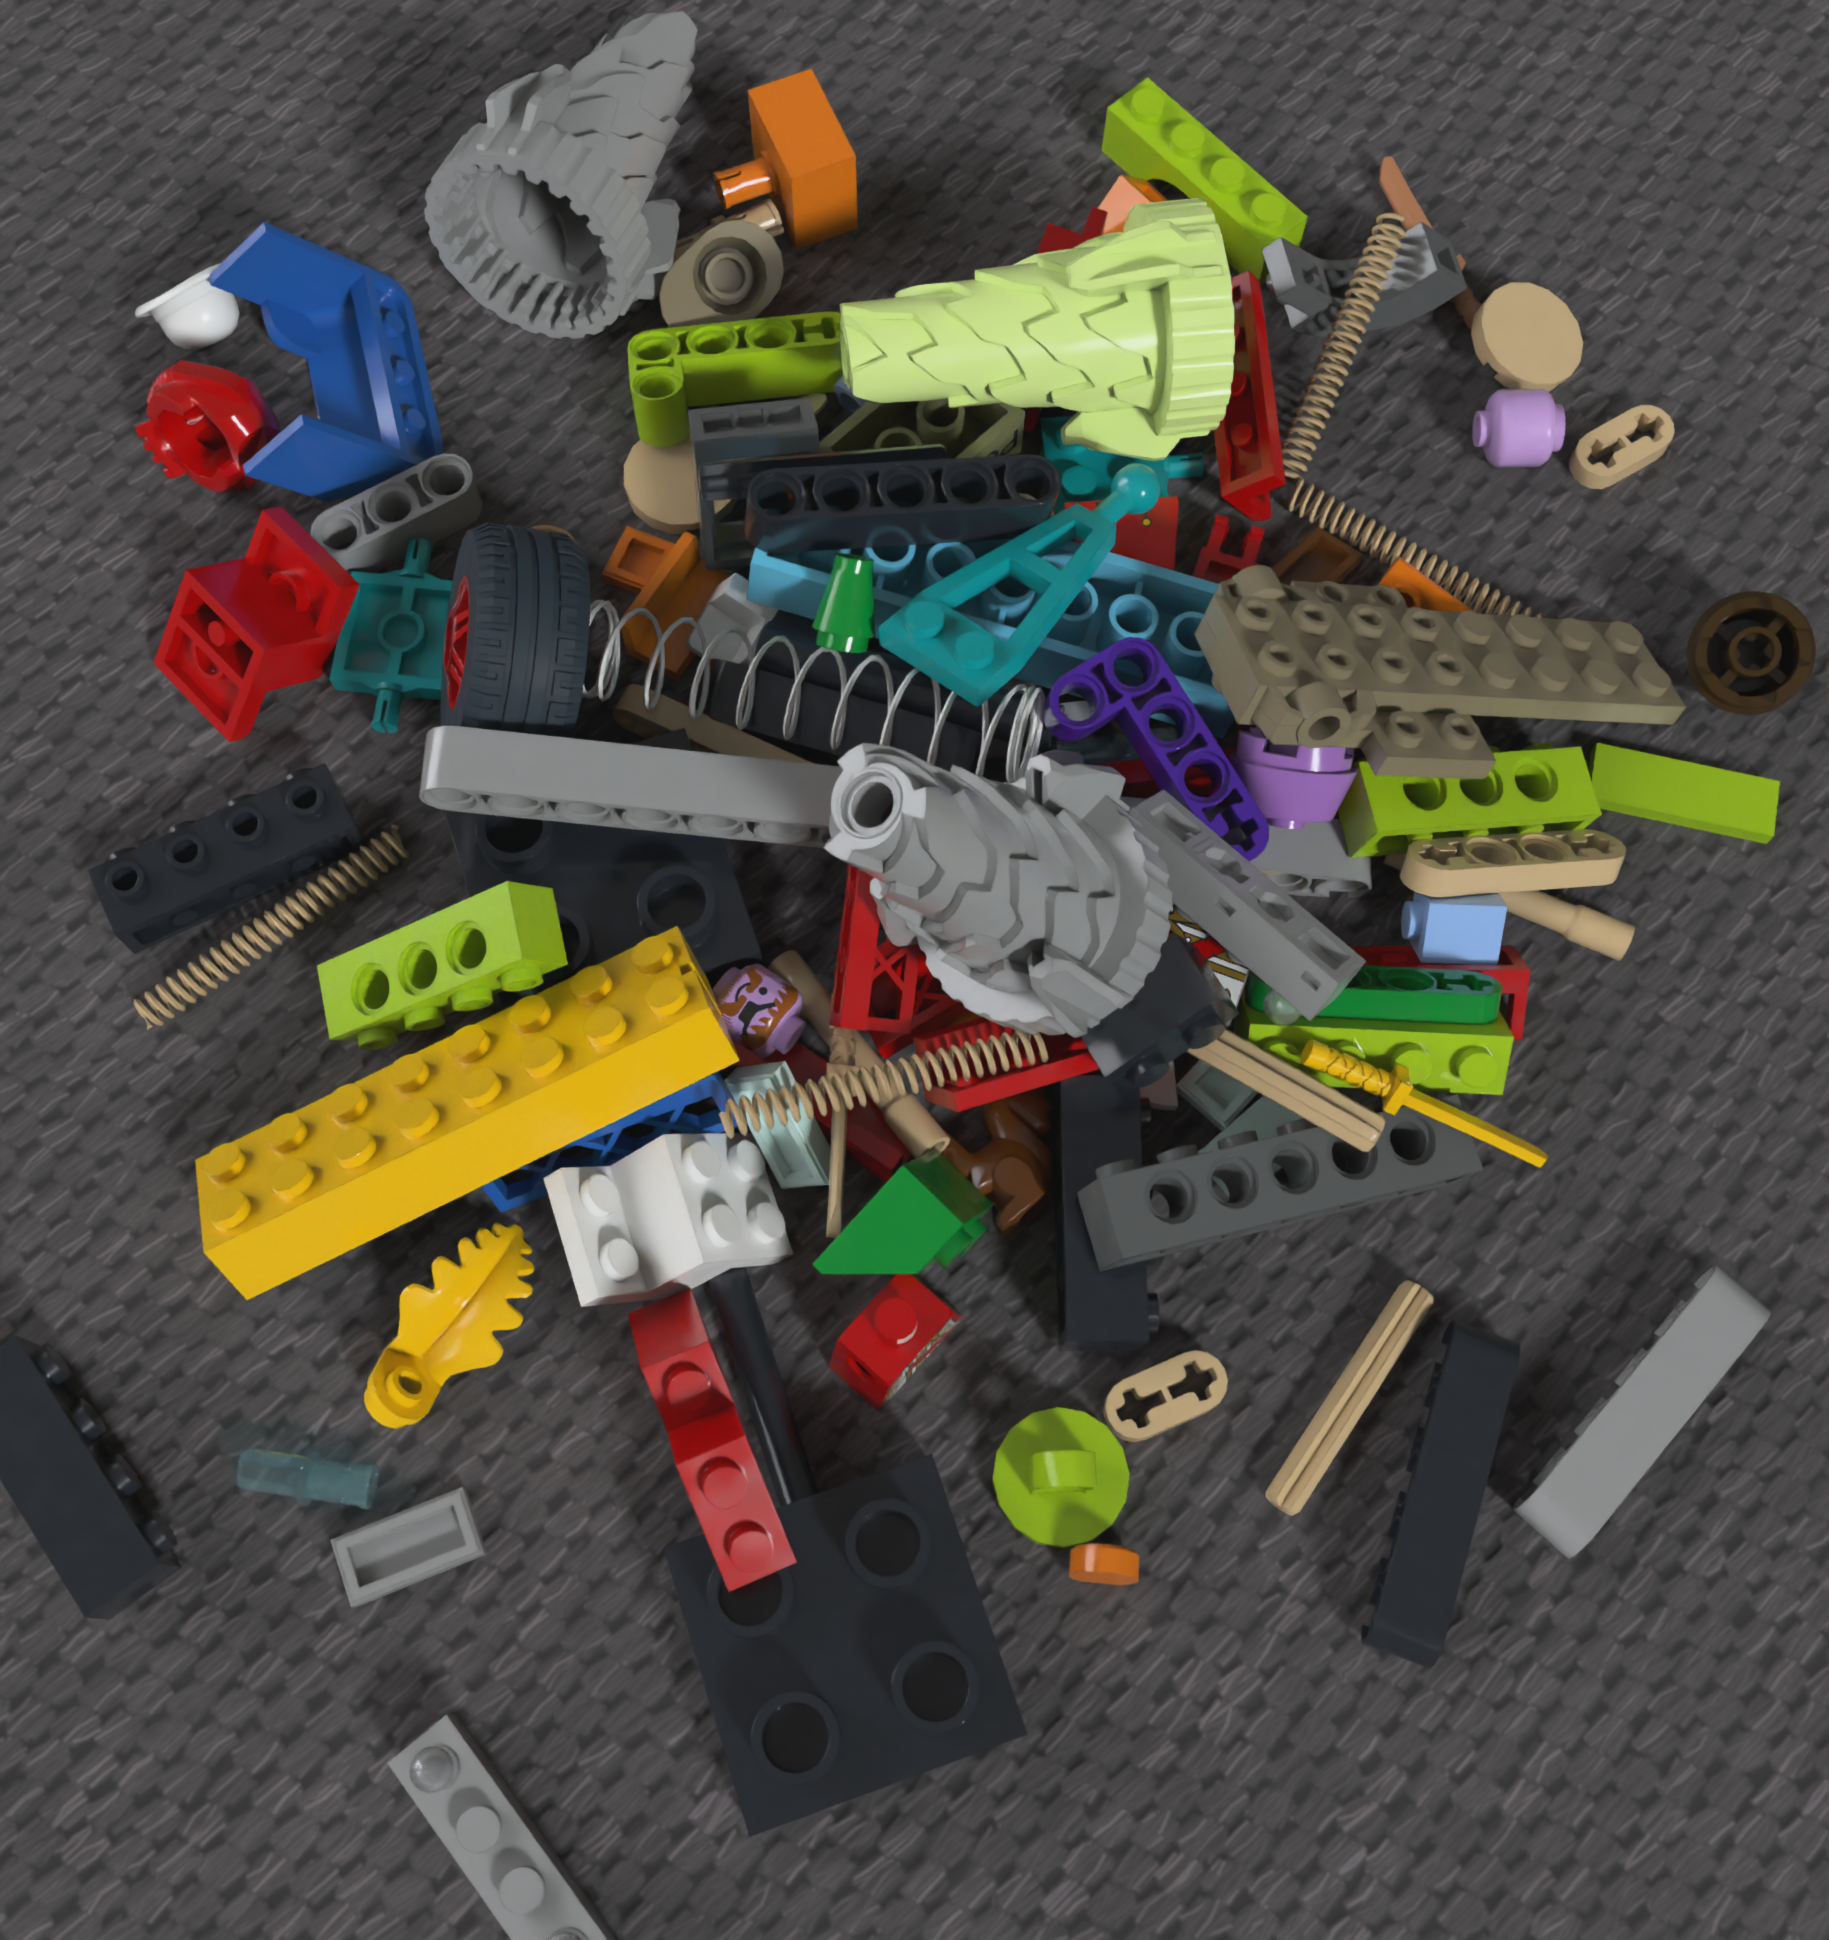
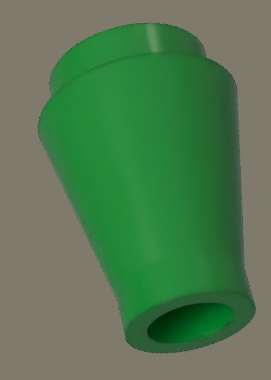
(847, 606)

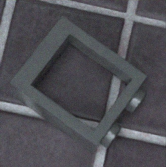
(739, 434)

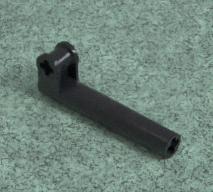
(872, 682)

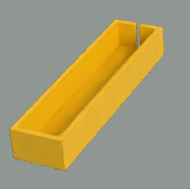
(460, 1113)

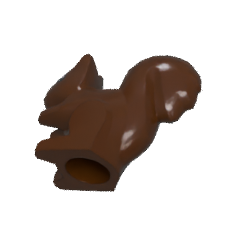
(1017, 1164)

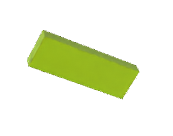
(1684, 793)

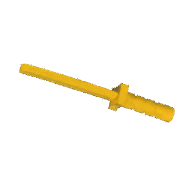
(1397, 1091)

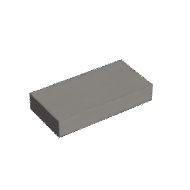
(408, 1547)

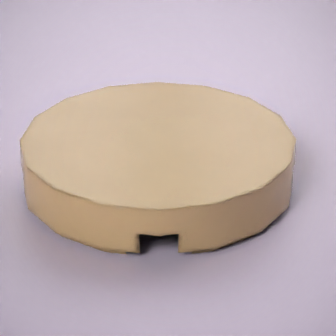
(1527, 337)
(663, 487)

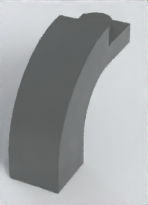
(1314, 287)

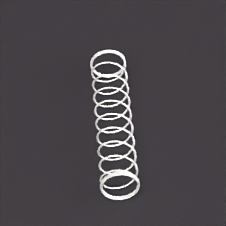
(1030, 703)

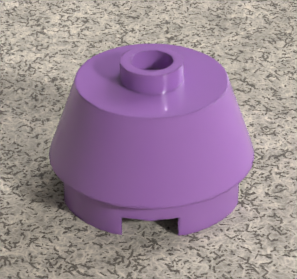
(1293, 781)

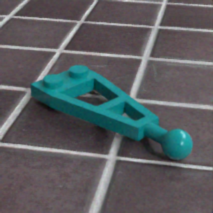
(975, 660)

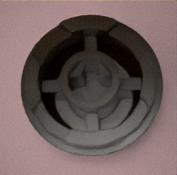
(1751, 653)

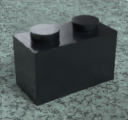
(1172, 1012)

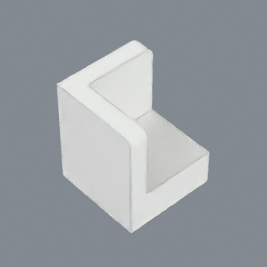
(730, 609)

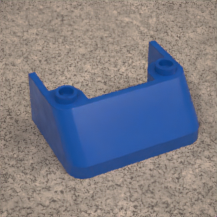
(360, 361)

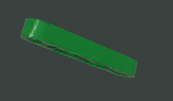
(1406, 996)

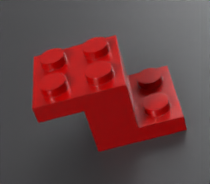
(255, 623)

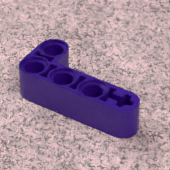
(1164, 760)

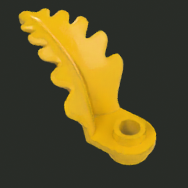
(450, 1325)

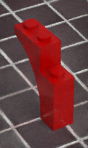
(709, 1440)

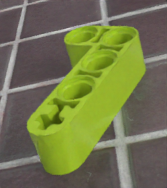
(728, 365)

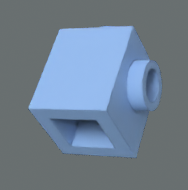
(1455, 928)

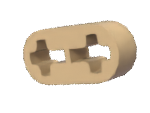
(1615, 437)
(1171, 1411)

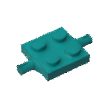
(1089, 473)
(394, 636)

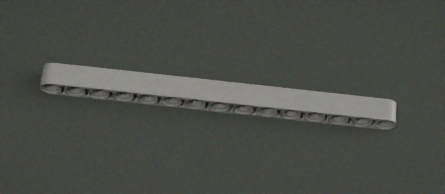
(743, 798)

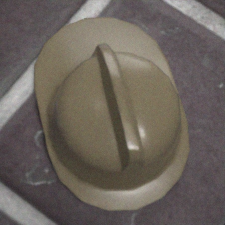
(722, 276)

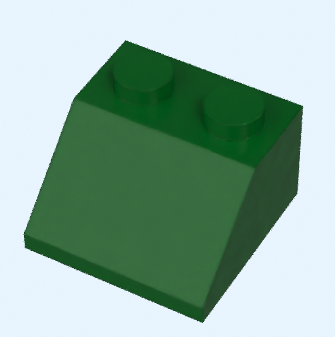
(913, 1220)

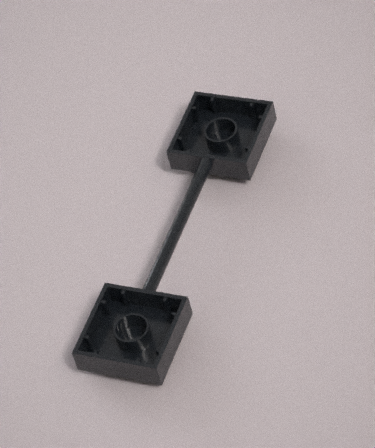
(877, 1639)

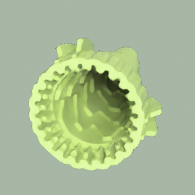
(1115, 329)

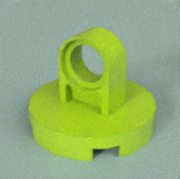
(1060, 1477)

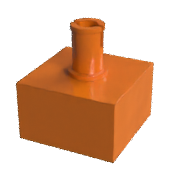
(797, 161)

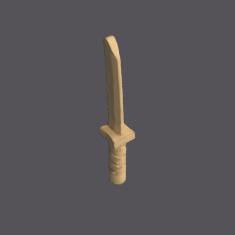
(841, 1059)

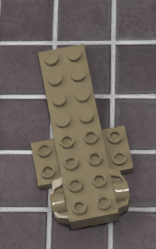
(1401, 681)

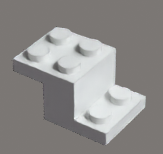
(667, 1217)

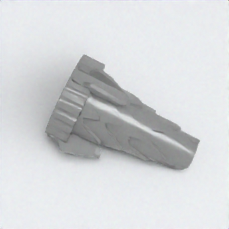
(551, 193)
(1022, 894)

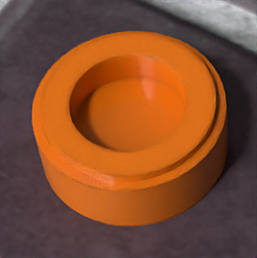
(1104, 1564)

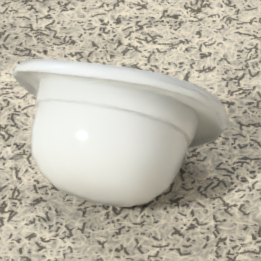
(194, 312)

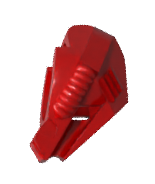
(202, 410)

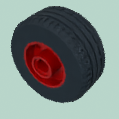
(516, 632)

